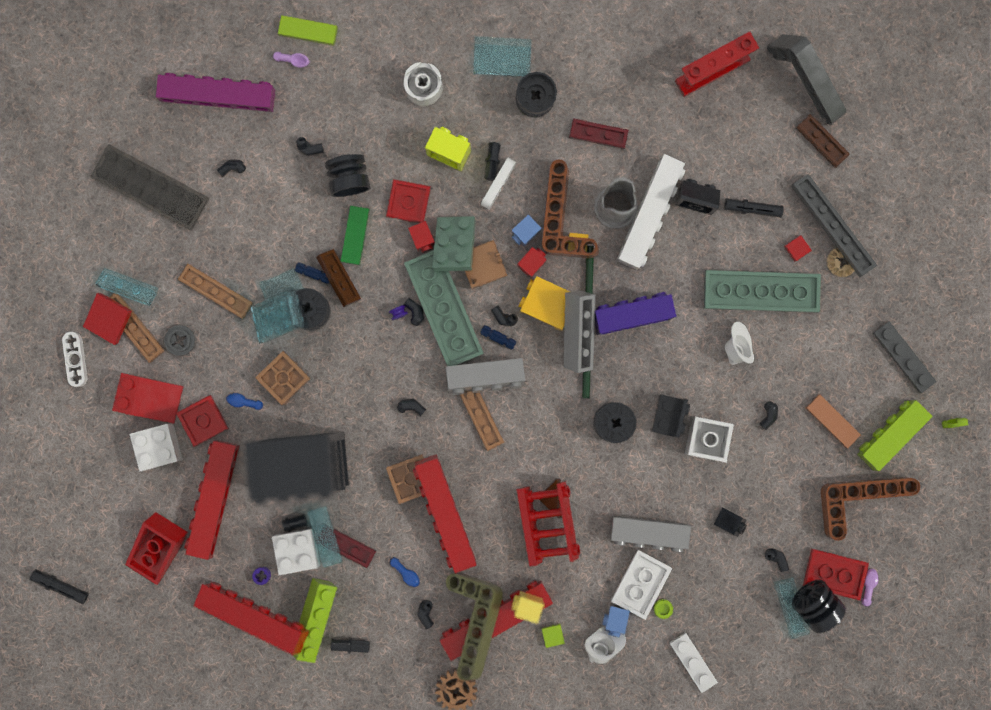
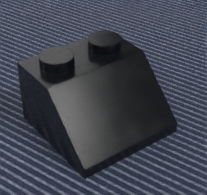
(698, 197)

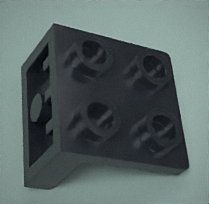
(670, 416)

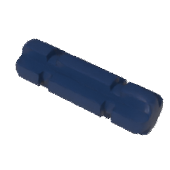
(311, 272)
(498, 337)

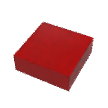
(797, 248)

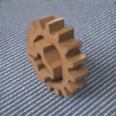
(449, 688)

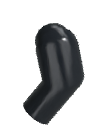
(308, 149)
(410, 404)
(772, 415)
(423, 613)

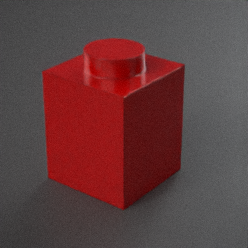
(422, 237)
(532, 261)

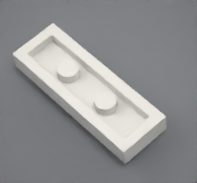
(693, 662)

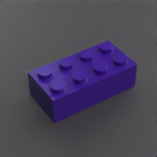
(634, 314)

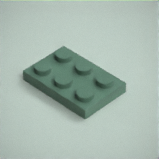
(454, 243)

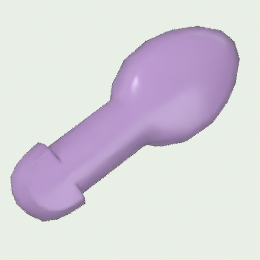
(298, 60)
(870, 582)

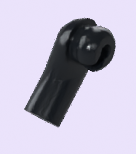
(231, 164)
(417, 312)
(504, 319)
(777, 556)

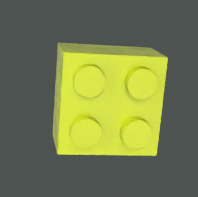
(448, 148)

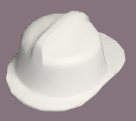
(739, 345)
(602, 646)

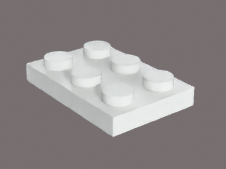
(641, 584)

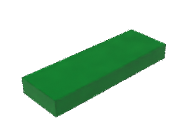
(355, 235)

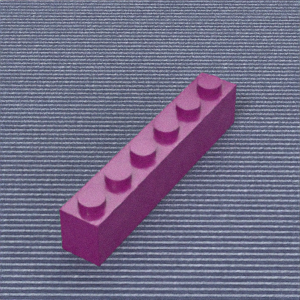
(215, 93)

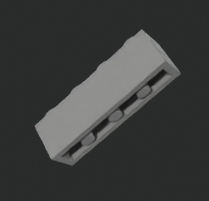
(579, 331)
(485, 376)
(650, 532)

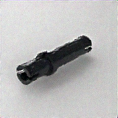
(753, 207)
(54, 584)

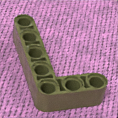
(477, 622)

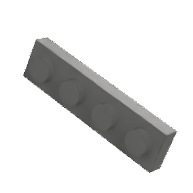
(904, 357)

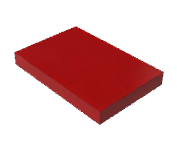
(840, 573)

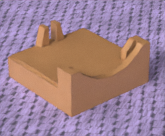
(486, 265)
(283, 378)
(403, 479)

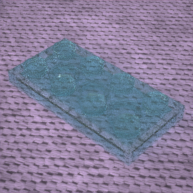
(277, 316)

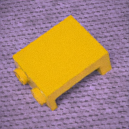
(545, 302)

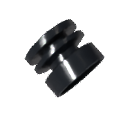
(536, 83)
(346, 174)
(320, 309)
(603, 424)
(818, 606)

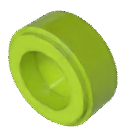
(663, 608)

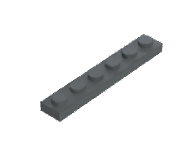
(834, 225)

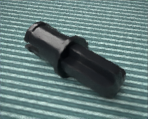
(492, 161)
(350, 645)

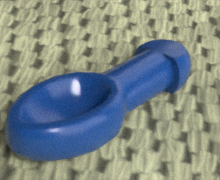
(239, 400)
(408, 575)

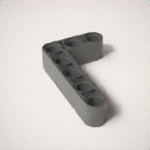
(811, 72)

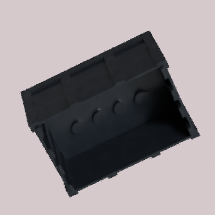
(296, 467)

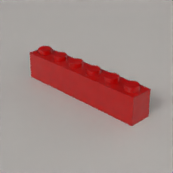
(212, 499)
(445, 513)
(251, 618)
(454, 639)

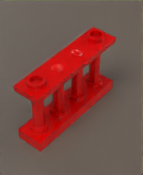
(716, 64)
(532, 534)

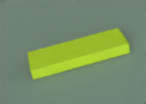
(307, 30)

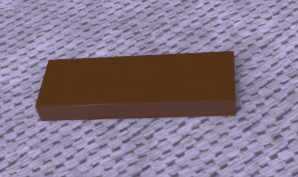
(823, 141)
(338, 278)

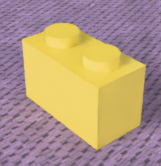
(527, 607)

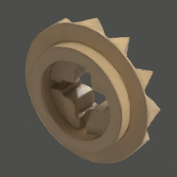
(834, 265)

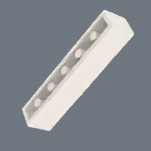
(650, 212)

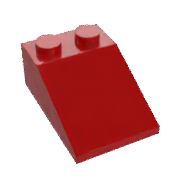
(147, 398)
(155, 547)

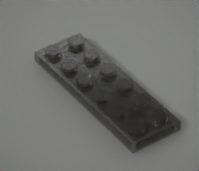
(149, 187)

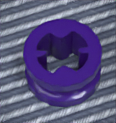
(398, 312)
(257, 571)

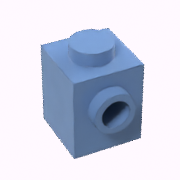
(525, 231)
(616, 621)

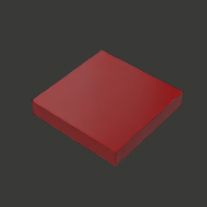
(408, 201)
(107, 318)
(202, 420)

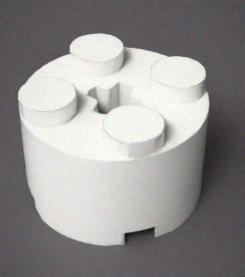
(428, 75)

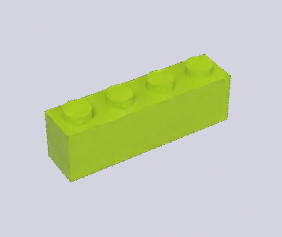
(894, 435)
(315, 617)

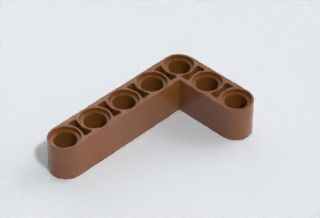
(550, 217)
(860, 493)

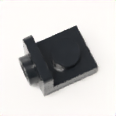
(730, 522)

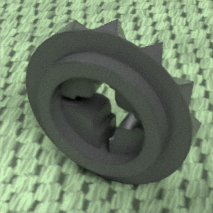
(171, 338)

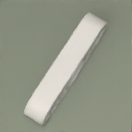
(500, 180)
(67, 355)

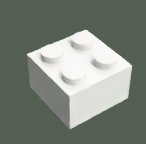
(709, 439)
(156, 447)
(296, 551)

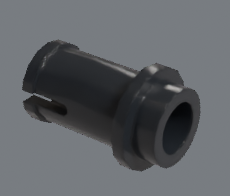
(295, 522)

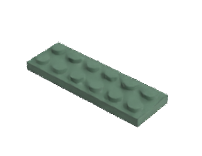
(762, 291)
(444, 310)

